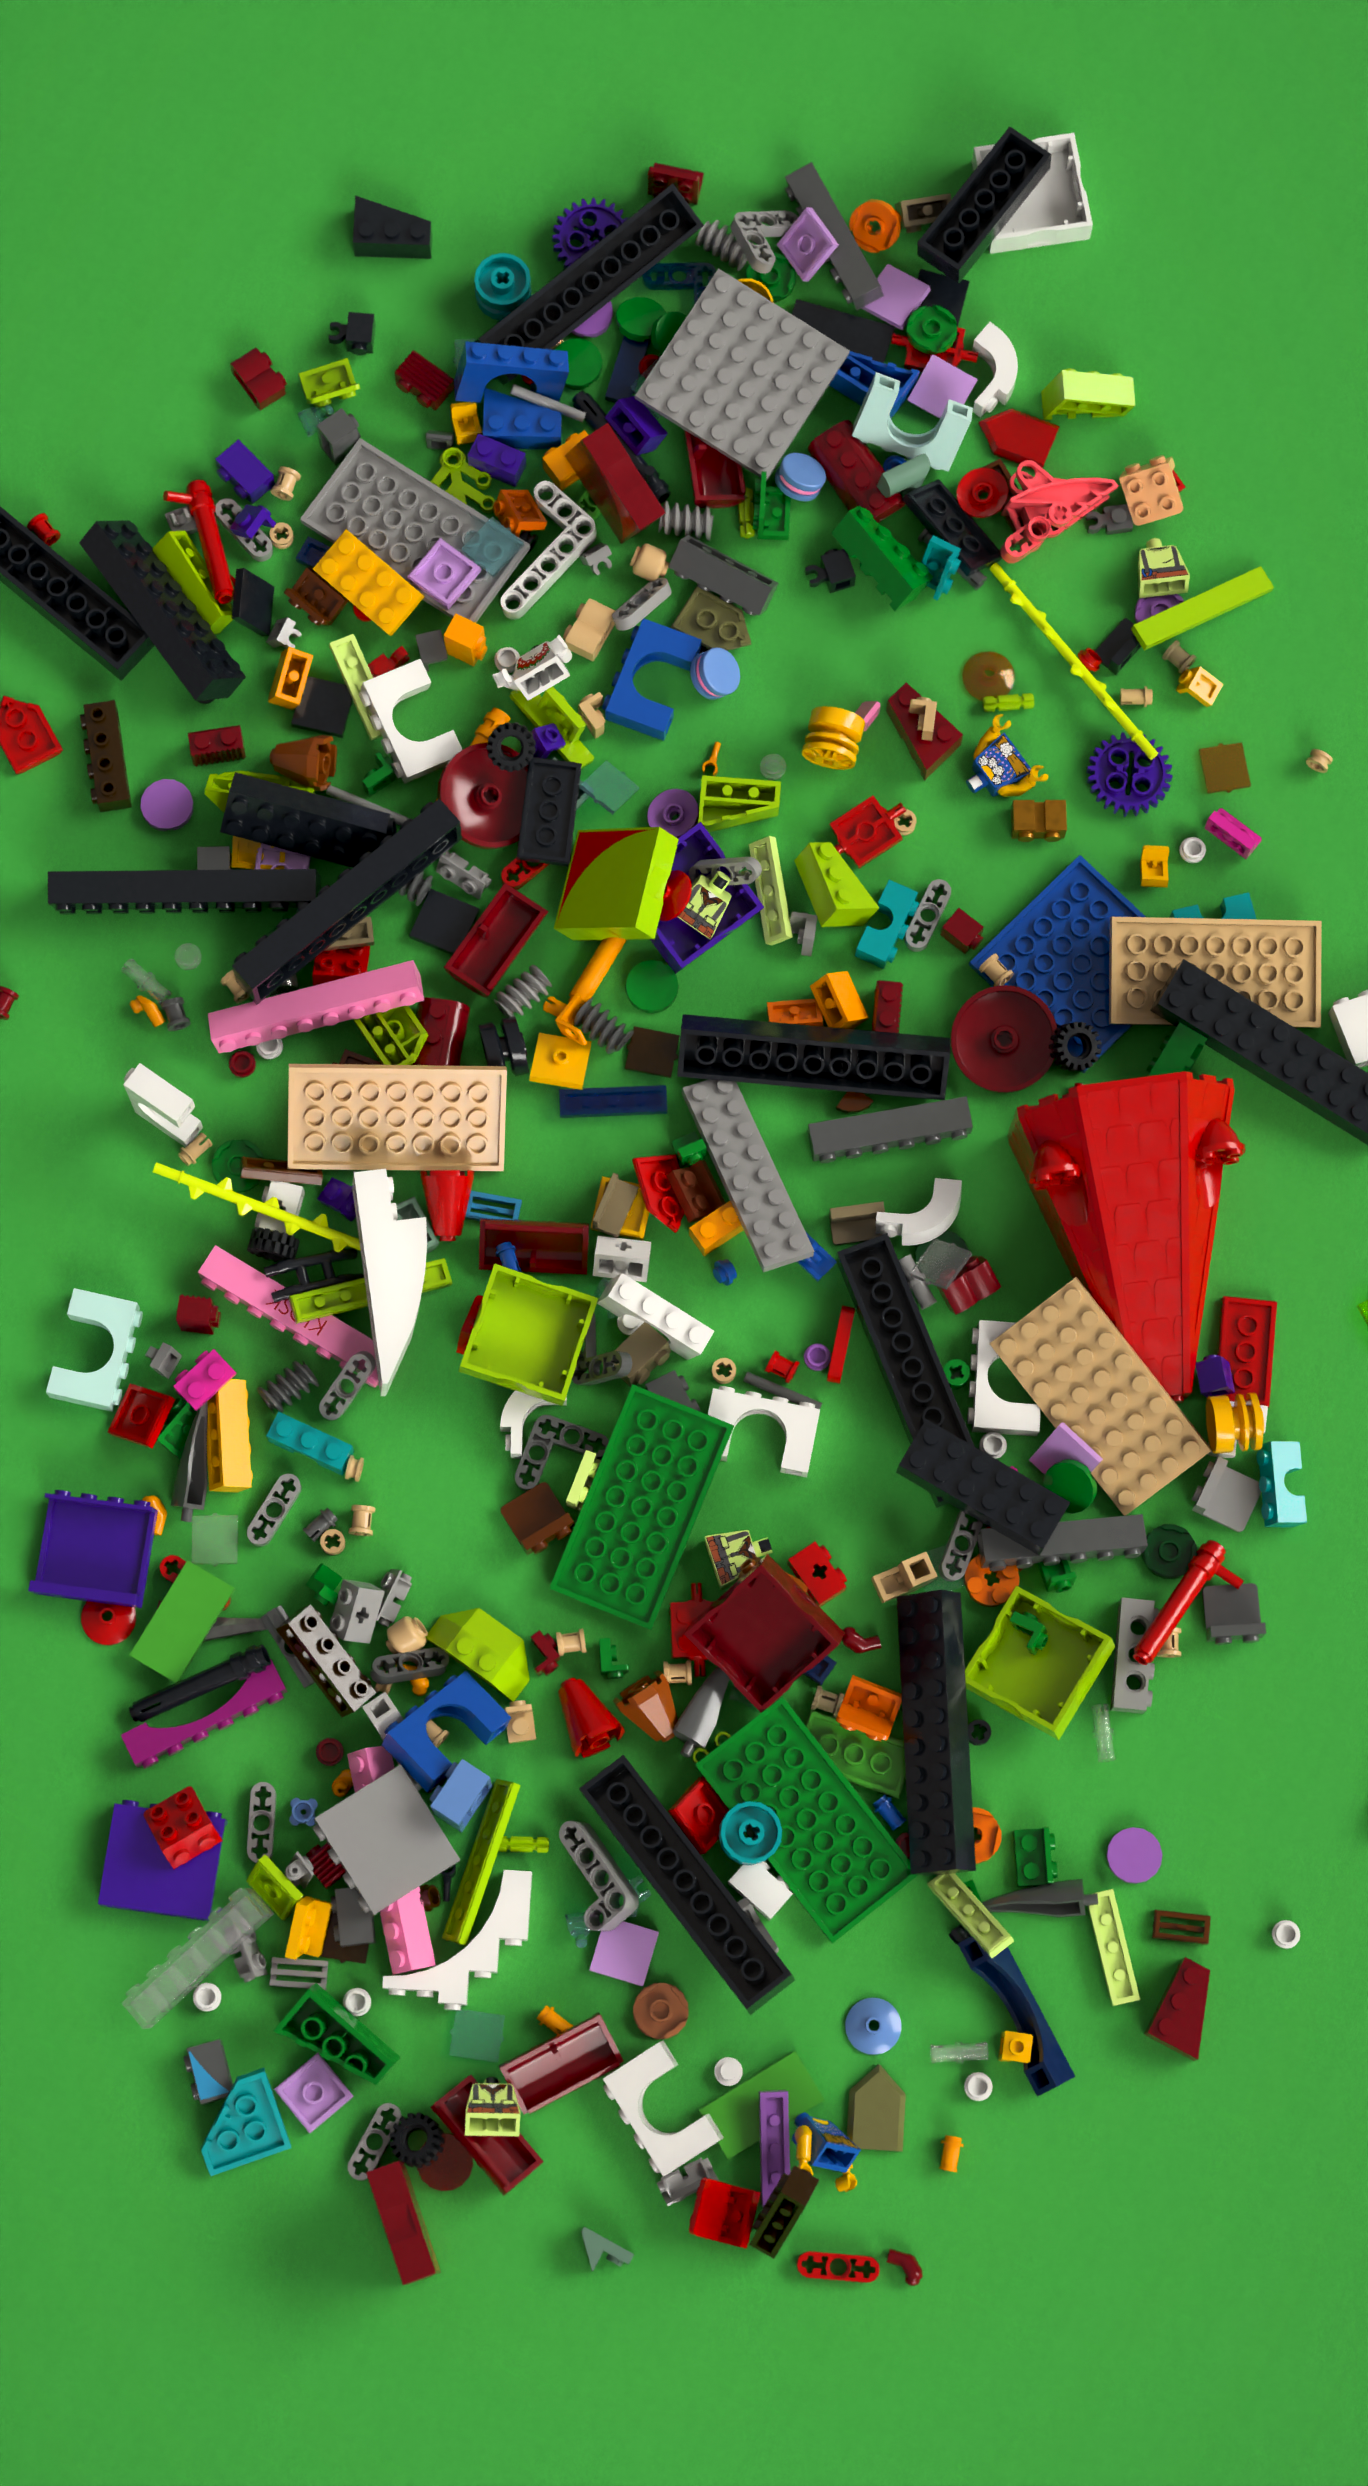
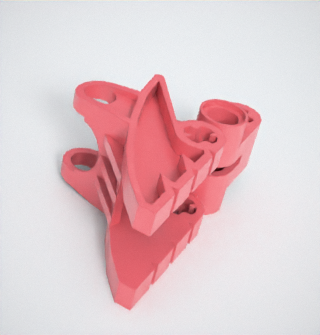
(1047, 503)

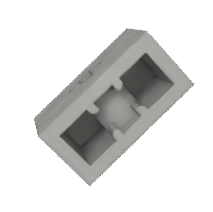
(356, 1611)

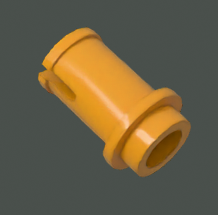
(553, 2020)
(950, 2153)

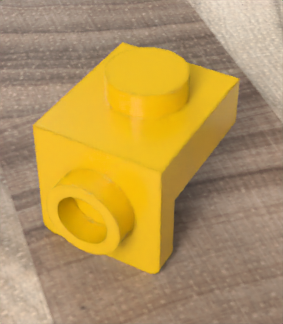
(465, 422)
(1154, 866)

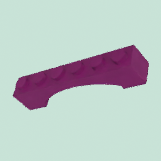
(149, 1743)

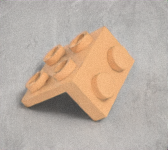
(1151, 490)

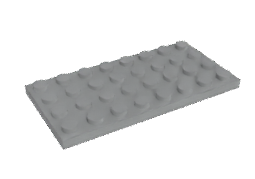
(401, 520)

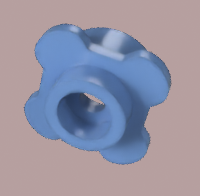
(298, 1805)

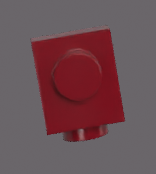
(546, 1646)

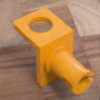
(565, 1017)

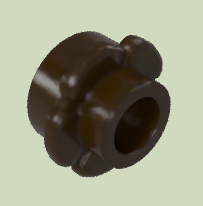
(429, 1896)

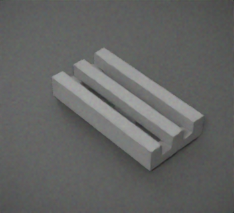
(302, 1962)

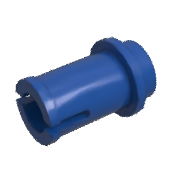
(507, 1256)
(889, 1812)

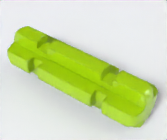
(746, 515)
(1008, 702)
(524, 1844)

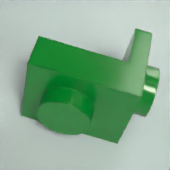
(689, 1149)
(1057, 1576)
(324, 1583)
(1029, 1625)

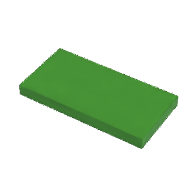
(182, 1622)
(860, 1759)
(738, 2110)

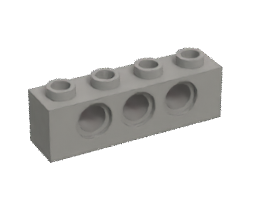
(1122, 1697)

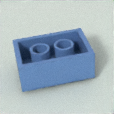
(460, 1795)

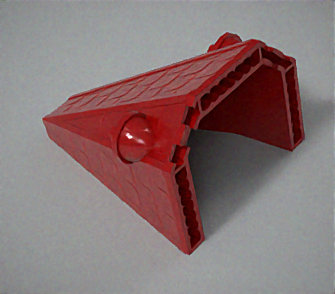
(1134, 1201)

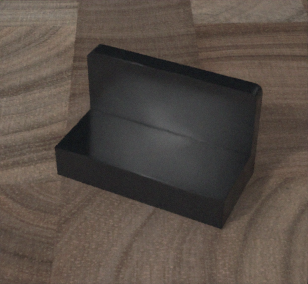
(1119, 647)

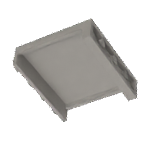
(385, 1840)

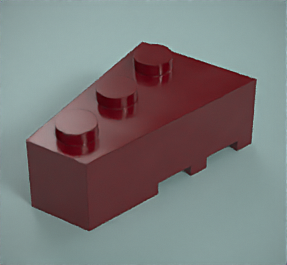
(926, 753)

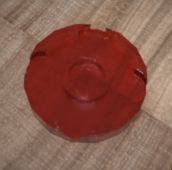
(450, 2169)

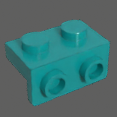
(941, 561)

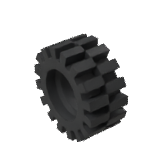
(511, 730)
(1061, 1051)
(272, 1244)
(402, 2133)

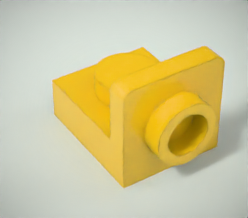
(1199, 685)
(1015, 2047)

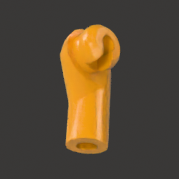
(143, 1004)
(419, 1685)
(342, 1783)

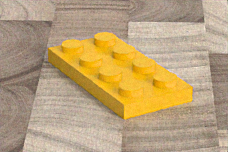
(368, 582)

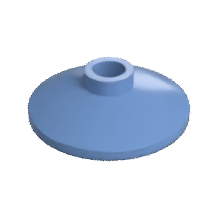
(873, 2041)

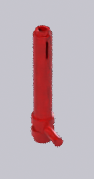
(202, 509)
(1200, 1570)

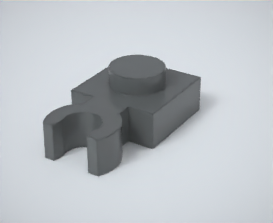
(1114, 518)

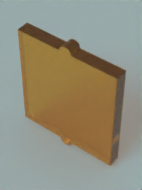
(1224, 767)

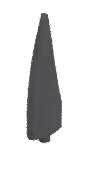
(191, 1476)
(701, 1713)
(1053, 1899)

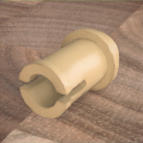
(1136, 696)
(194, 1150)

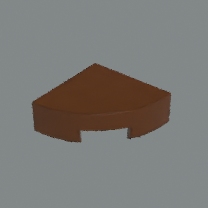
(854, 1102)

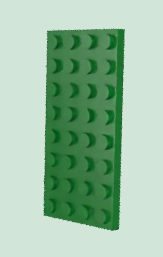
(641, 1507)
(831, 1842)

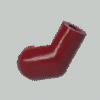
(858, 1643)
(909, 2265)

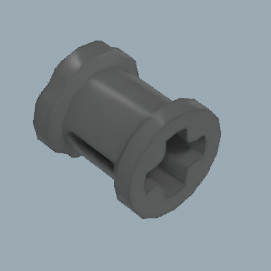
(175, 1014)

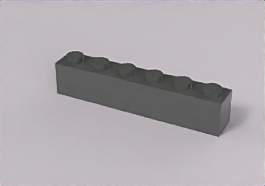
(847, 259)
(890, 1129)
(1070, 1541)

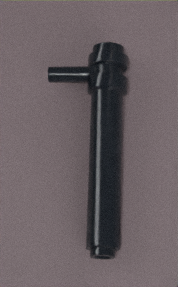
(595, 419)
(237, 1667)

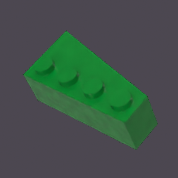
(882, 557)
(337, 2035)

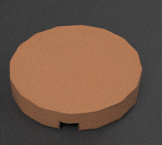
(660, 2011)

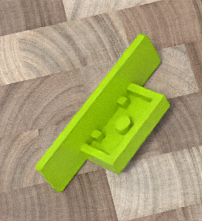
(554, 709)

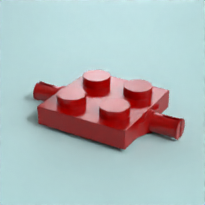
(918, 360)
(867, 831)
(680, 1618)

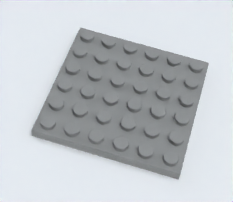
(742, 374)

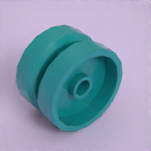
(501, 284)
(763, 1823)

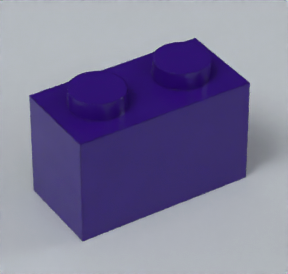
(636, 425)
(497, 459)
(244, 472)

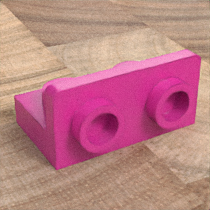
(1232, 833)

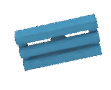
(492, 1198)

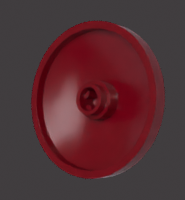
(484, 797)
(1003, 1039)

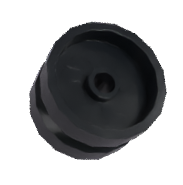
(505, 1048)

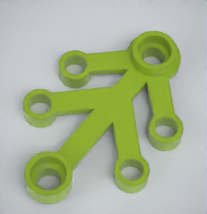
(459, 488)

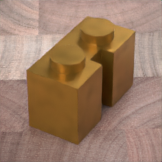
(1038, 820)

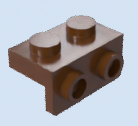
(316, 598)

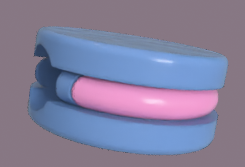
(800, 477)
(715, 673)

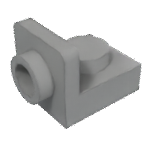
(805, 926)

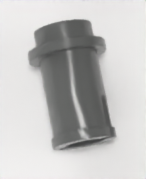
(320, 1524)

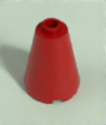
(447, 1200)
(587, 1719)

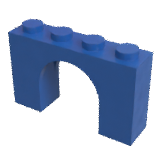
(486, 361)
(650, 644)
(459, 1699)

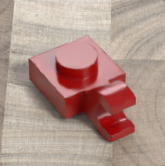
(383, 664)

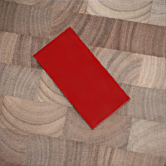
(1248, 1344)

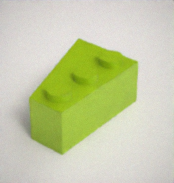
(833, 887)

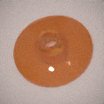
(980, 684)

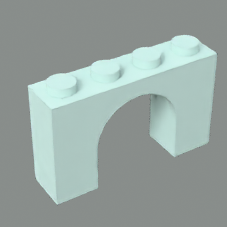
(876, 427)
(100, 1387)

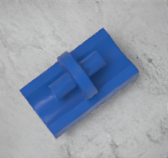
(820, 1262)

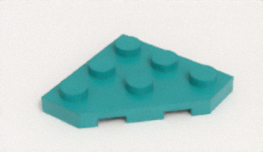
(246, 2126)

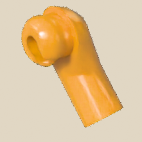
(156, 1503)

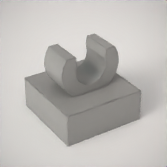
(181, 520)
(595, 555)
(280, 633)
(164, 1359)

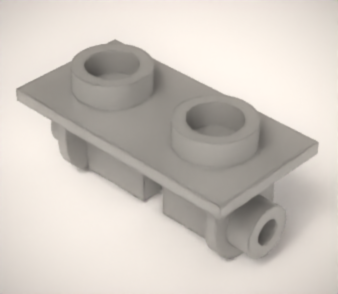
(454, 869)
(394, 1587)
(299, 1870)
(252, 1962)
(676, 2188)

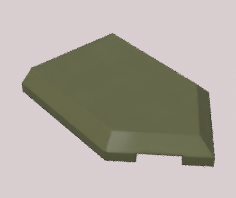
(713, 621)
(876, 2112)

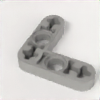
(749, 227)

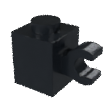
(358, 333)
(834, 570)

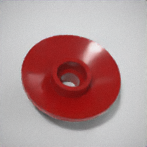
(978, 482)
(676, 895)
(110, 1631)

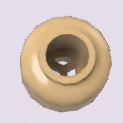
(649, 562)
(406, 1635)

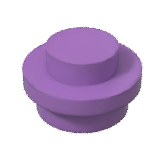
(817, 1357)

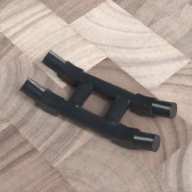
(300, 1265)

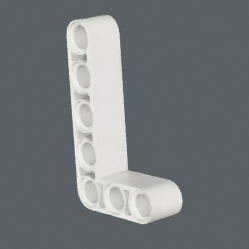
(552, 553)

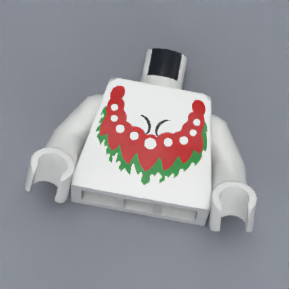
(537, 669)

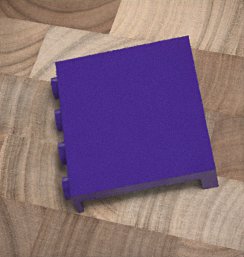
(95, 1549)
(141, 1877)

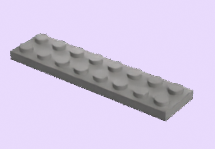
(748, 1173)

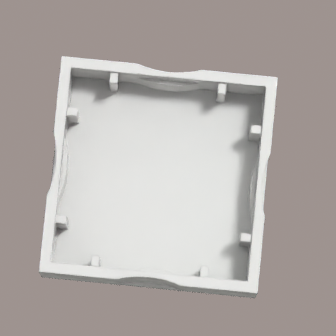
(1056, 207)

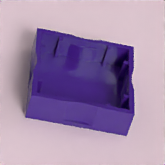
(679, 941)

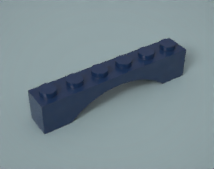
(1047, 2062)

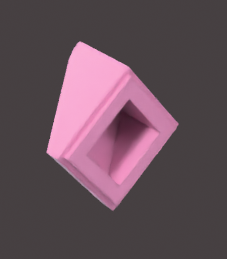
(868, 712)

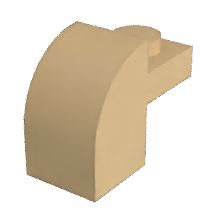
(904, 1578)

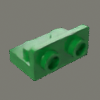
(177, 1427)
(1034, 1857)

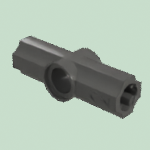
(273, 1620)

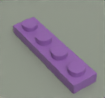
(773, 2139)

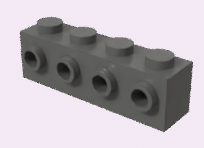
(723, 575)

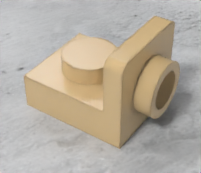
(926, 709)
(592, 717)
(521, 1724)

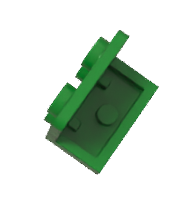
(771, 511)

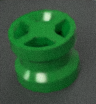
(953, 1377)

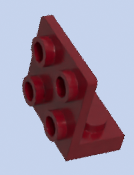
(686, 181)

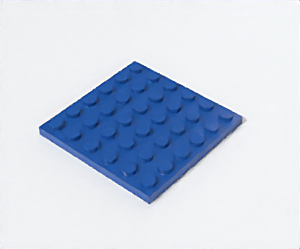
(1063, 950)

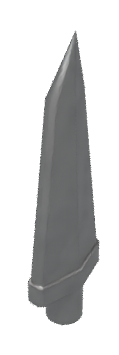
(234, 1626)

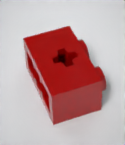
(818, 1589)

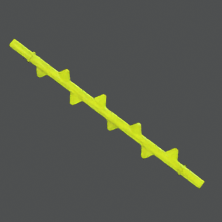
(1077, 666)
(269, 1208)

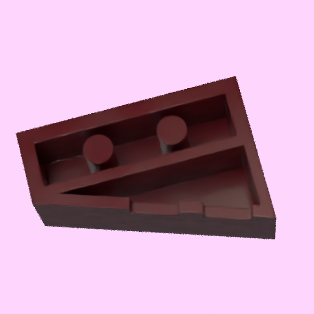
(1182, 2010)

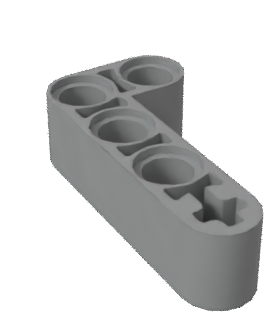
(594, 1872)

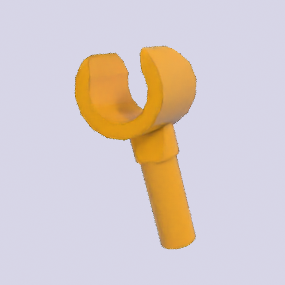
(713, 759)

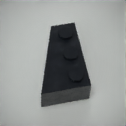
(389, 232)

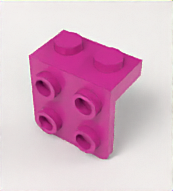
(203, 1379)

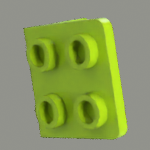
(328, 382)

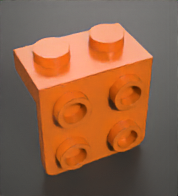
(869, 1708)

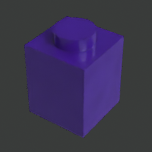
(1215, 1376)

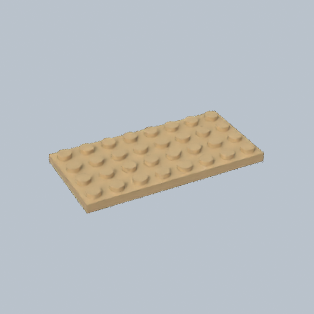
(1261, 959)
(396, 1117)
(1103, 1391)

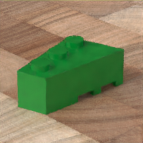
(1178, 1052)

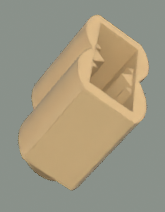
(590, 629)

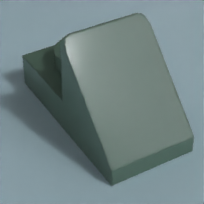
(597, 2244)

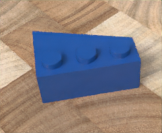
(858, 372)
(520, 422)

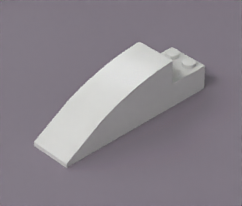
(392, 1269)

